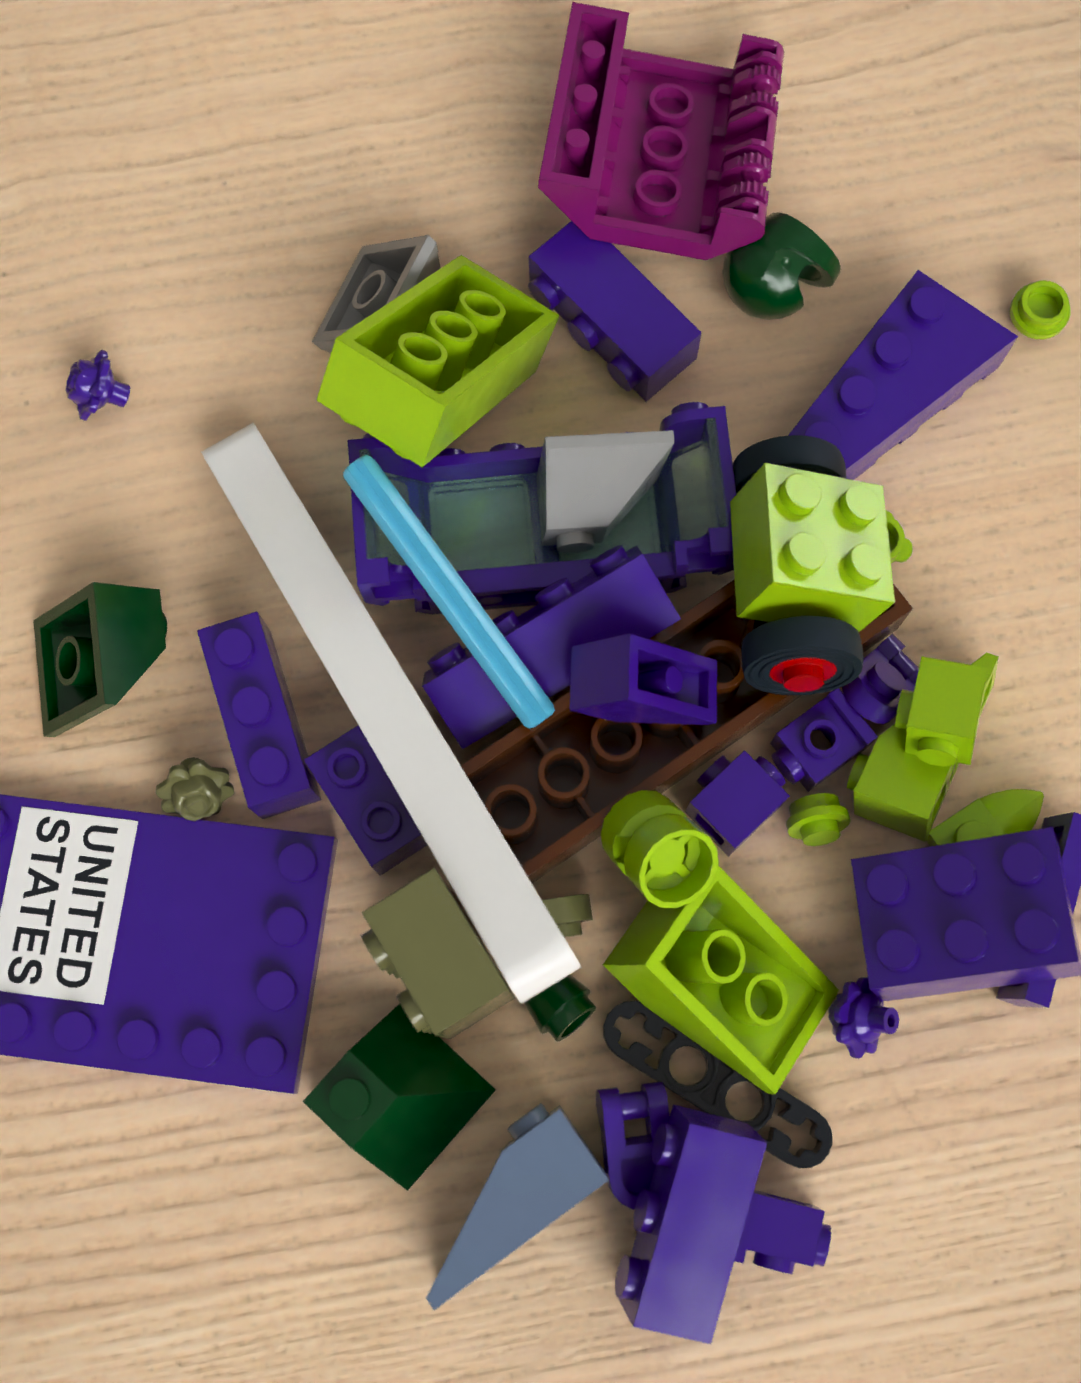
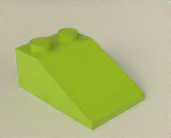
(725, 980)

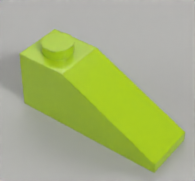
(898, 786)

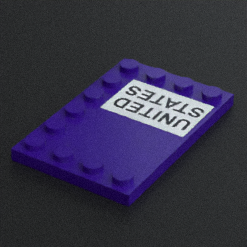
(159, 942)

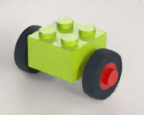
(807, 563)

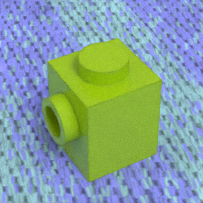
(942, 711)

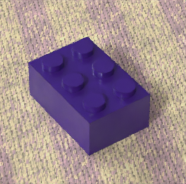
(966, 916)

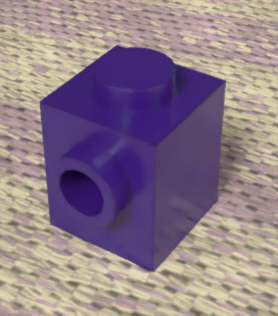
(736, 799)

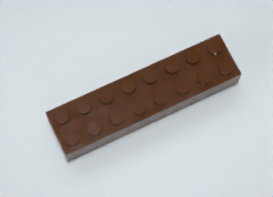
(564, 776)

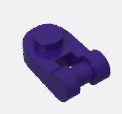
(882, 678)
(629, 1159)

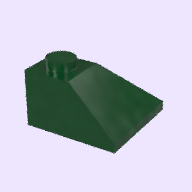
(95, 651)
(399, 1097)

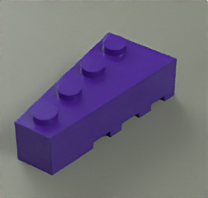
(905, 372)

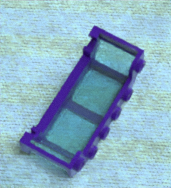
(488, 517)

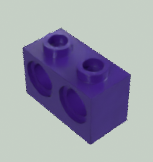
(366, 800)

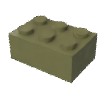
(437, 955)

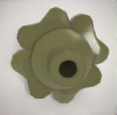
(194, 789)

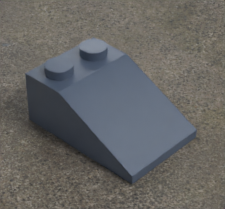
(529, 1188)

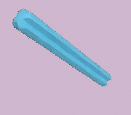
(448, 591)

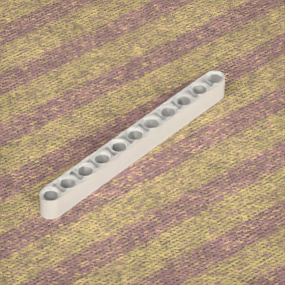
(393, 719)

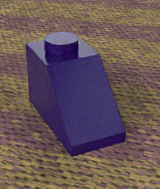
(642, 682)

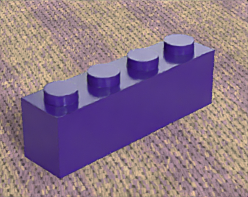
(607, 603)

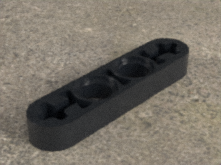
(713, 1087)

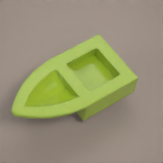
(990, 816)

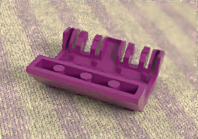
(660, 144)

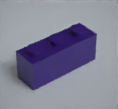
(613, 310)
(258, 715)
(689, 1224)

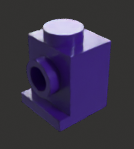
(839, 723)
(784, 1233)

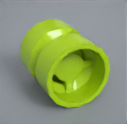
(659, 849)

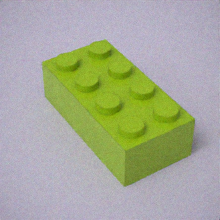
(436, 359)

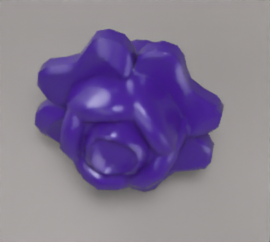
(93, 385)
(860, 1018)

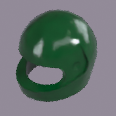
(766, 272)

